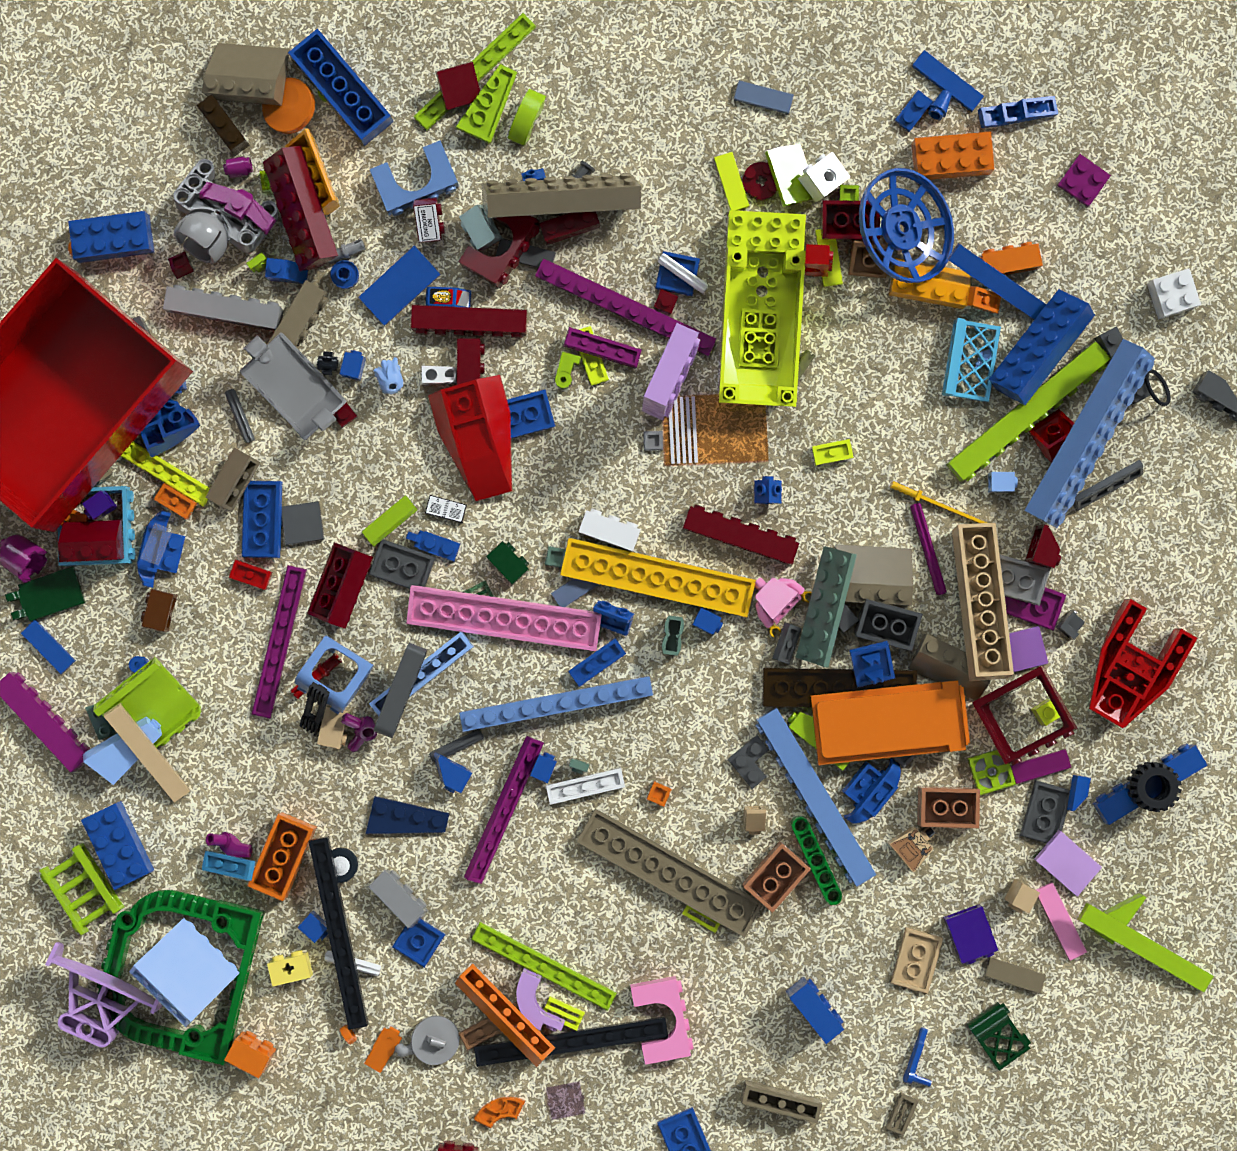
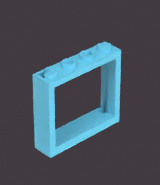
(128, 533)

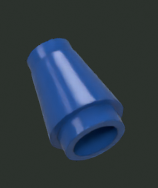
(940, 105)

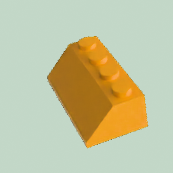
(317, 170)
(946, 289)

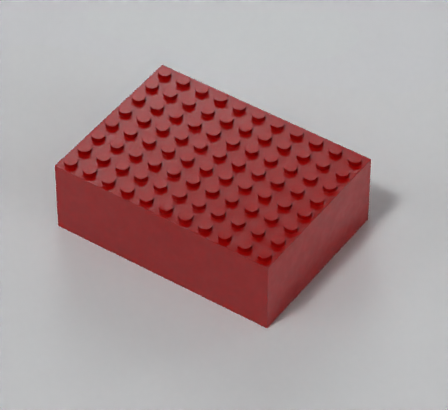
(72, 393)

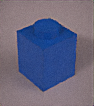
(353, 365)
(707, 621)
(544, 767)
(314, 927)

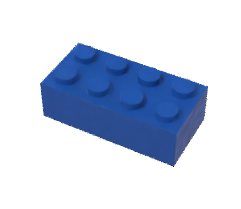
(111, 237)
(117, 845)

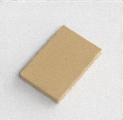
(916, 960)

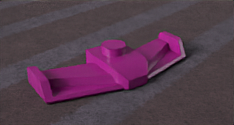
(239, 204)

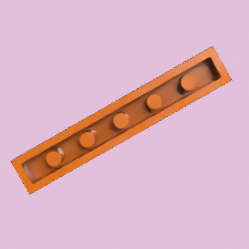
(504, 1015)

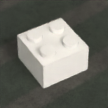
(1173, 294)

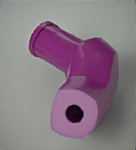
(229, 844)

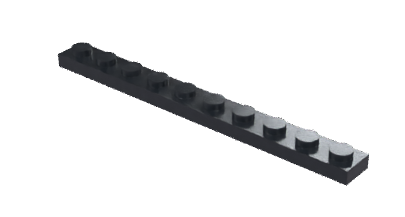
(338, 932)
(578, 1040)

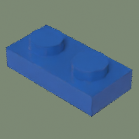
(913, 111)

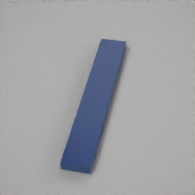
(996, 281)

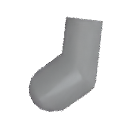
(404, 1050)

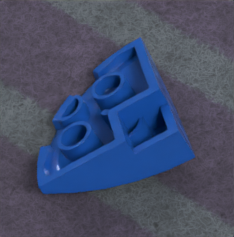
(168, 428)

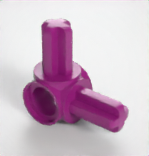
(361, 733)

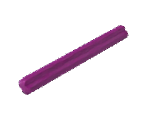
(928, 549)

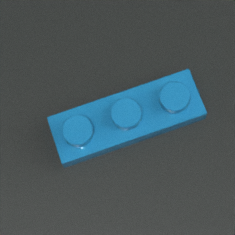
(228, 865)

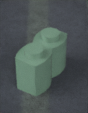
(673, 629)

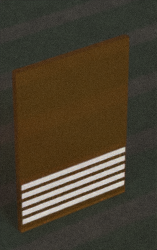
(714, 432)

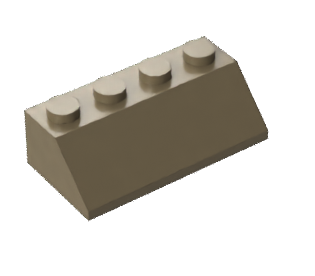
(945, 663)

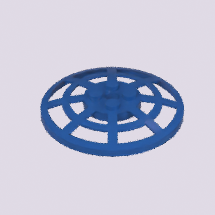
(908, 218)

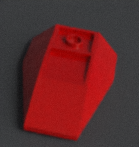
(477, 433)

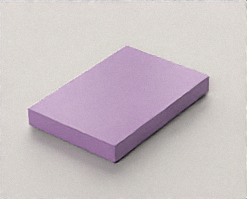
(1067, 863)

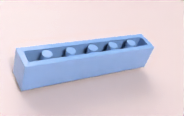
(433, 666)

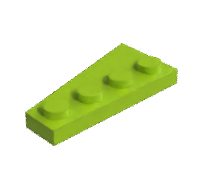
(486, 109)

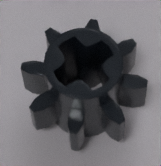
(327, 363)

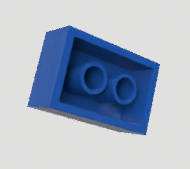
(816, 1009)

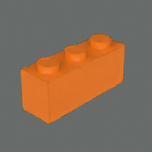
(1014, 260)

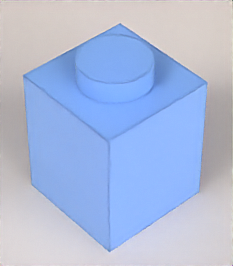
(1002, 482)

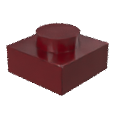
(666, 301)
(345, 415)

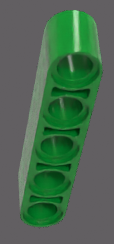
(822, 867)

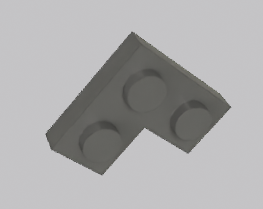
(745, 758)

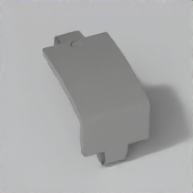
(292, 384)

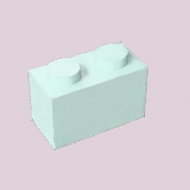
(480, 228)

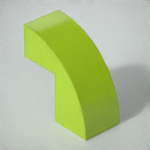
(526, 116)

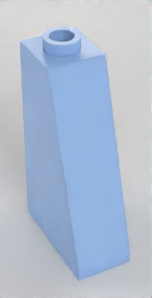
(114, 757)

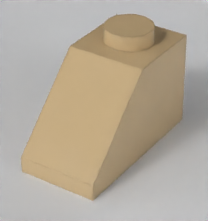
(754, 819)

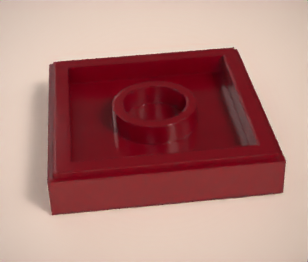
(458, 85)

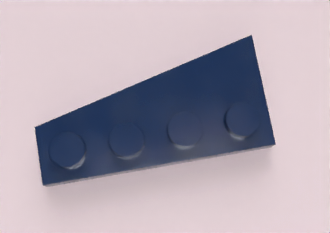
(402, 817)

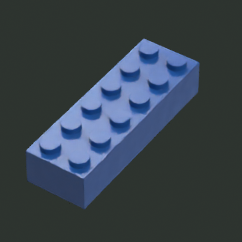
(340, 87)
(1042, 347)

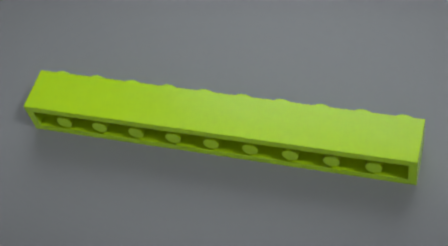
(1022, 417)

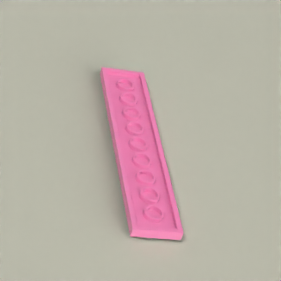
(503, 618)

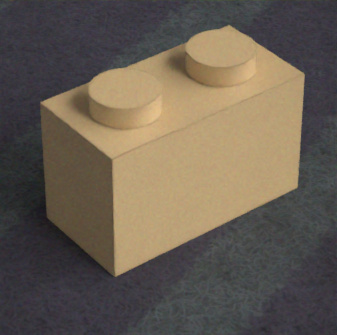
(332, 729)
(1021, 897)

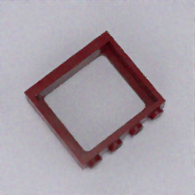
(995, 732)

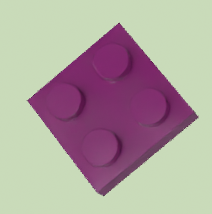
(1084, 180)

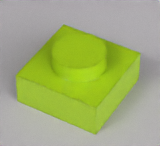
(849, 192)
(257, 263)

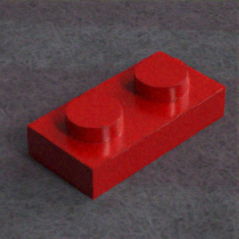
(250, 574)

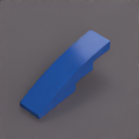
(1018, 112)

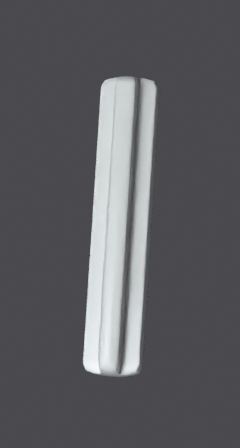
(683, 273)
(362, 966)

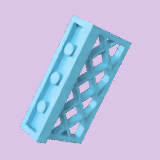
(954, 359)

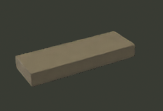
(1014, 975)

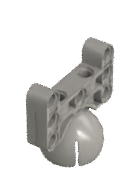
(207, 222)

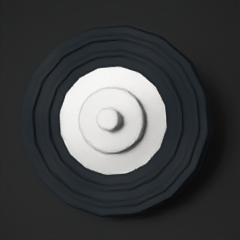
(345, 863)

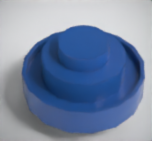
(344, 274)

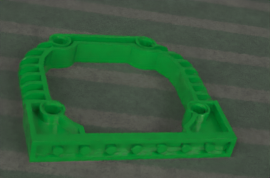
(242, 927)

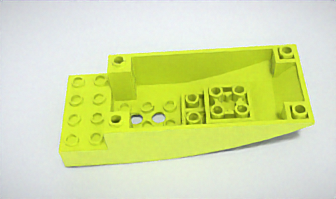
(762, 332)

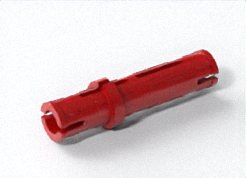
(323, 670)

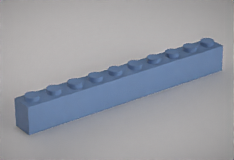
(556, 703)
(815, 796)

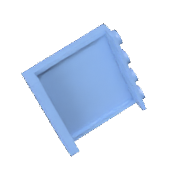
(184, 972)

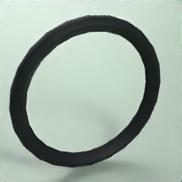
(1155, 398)

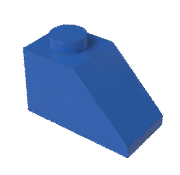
(284, 271)
(451, 773)

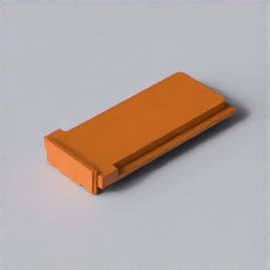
(890, 722)

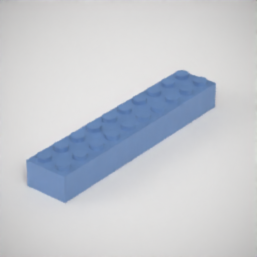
(1090, 433)

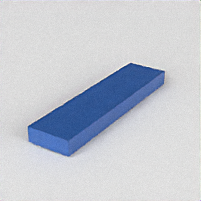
(947, 80)

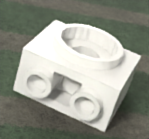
(828, 168)

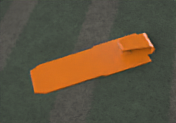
(383, 1048)

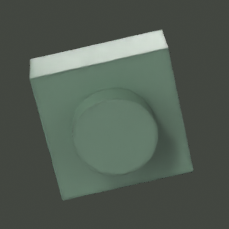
(578, 766)

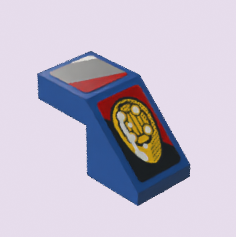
(448, 297)

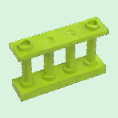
(90, 871)

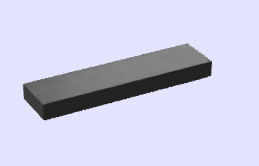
(1108, 485)

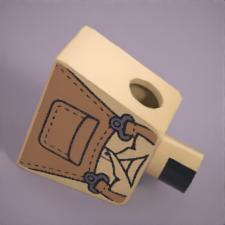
(913, 846)

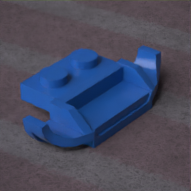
(171, 555)
(871, 790)

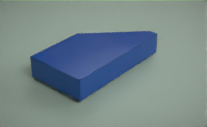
(1078, 791)

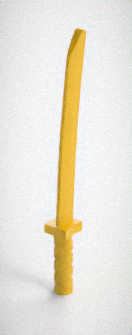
(917, 495)

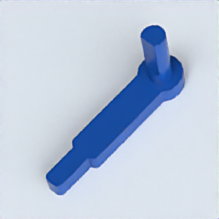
(909, 1075)

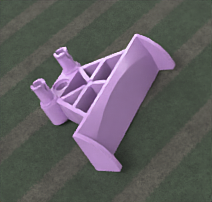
(74, 1019)

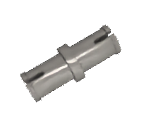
(348, 249)

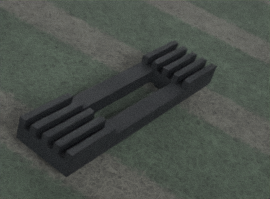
(315, 693)

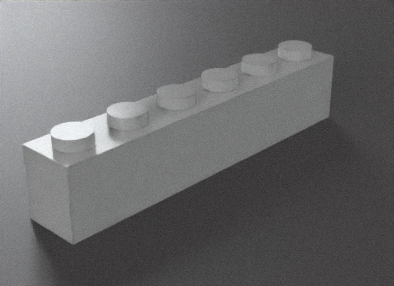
(221, 308)

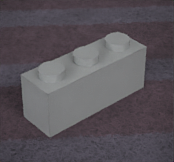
(399, 898)

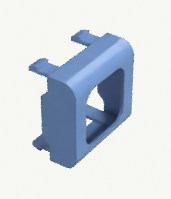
(337, 700)

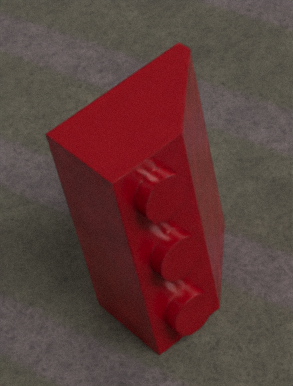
(841, 219)
(91, 541)

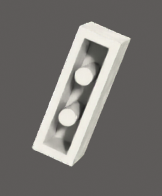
(609, 530)

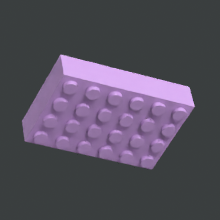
(671, 372)

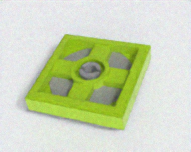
(990, 772)

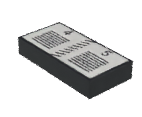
(446, 509)

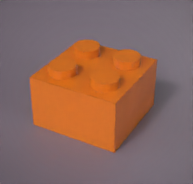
(250, 1054)

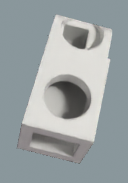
(438, 375)

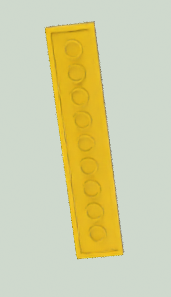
(658, 577)

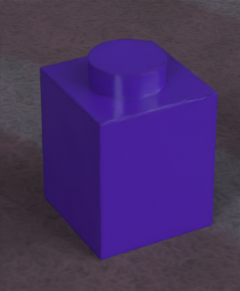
(99, 505)

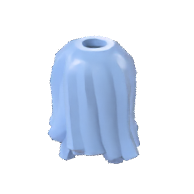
(389, 376)

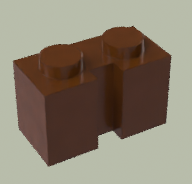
(158, 610)

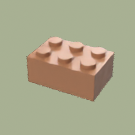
(948, 807)
(776, 876)

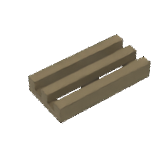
(893, 1114)

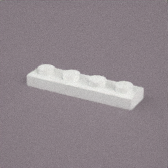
(585, 786)

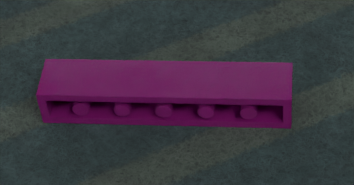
(43, 721)

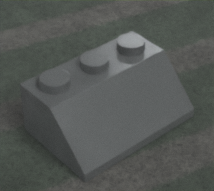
(888, 623)

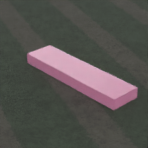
(1061, 921)

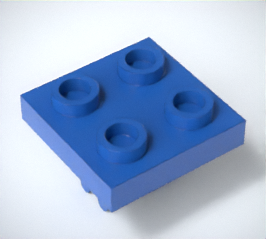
(872, 664)

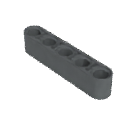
(400, 690)

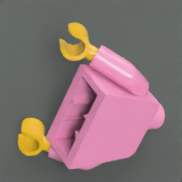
(777, 599)

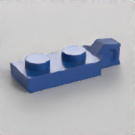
(435, 544)

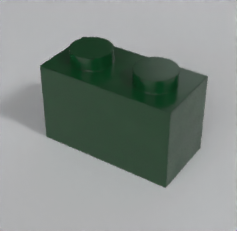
(508, 562)

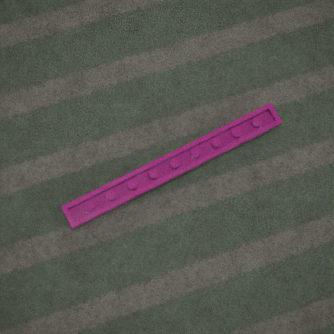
(616, 303)

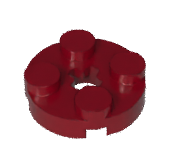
(755, 190)

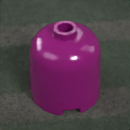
(21, 556)

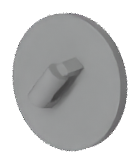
(435, 1040)

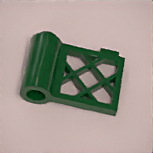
(992, 1021)

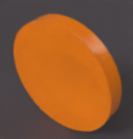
(296, 108)

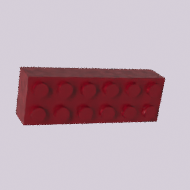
(300, 208)

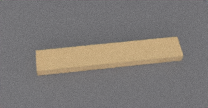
(146, 752)

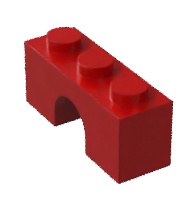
(818, 260)

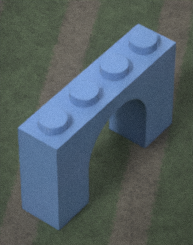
(398, 199)

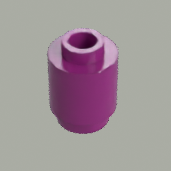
(238, 167)

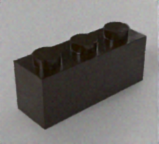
(223, 125)

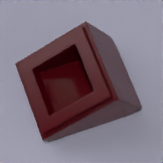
(180, 265)

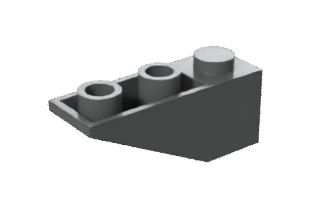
(1217, 392)

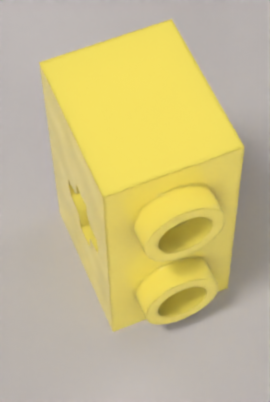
(280, 975)

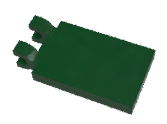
(47, 595)

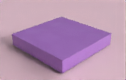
(1027, 649)

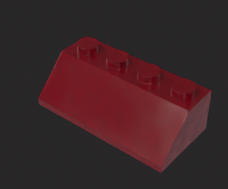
(339, 585)

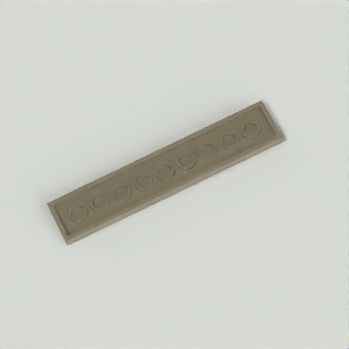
(669, 872)

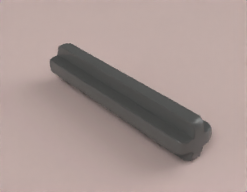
(239, 416)
(458, 744)

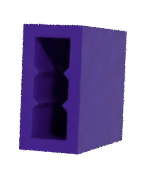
(971, 934)

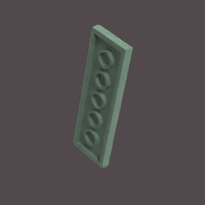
(826, 606)

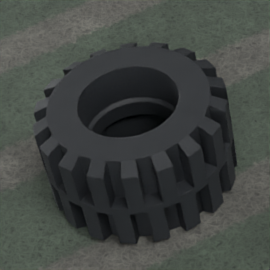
(1169, 786)

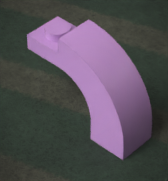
(529, 1006)

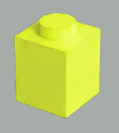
(1045, 712)

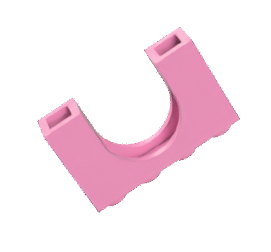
(665, 992)

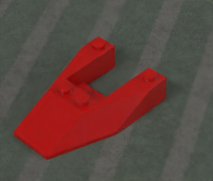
(1127, 676)

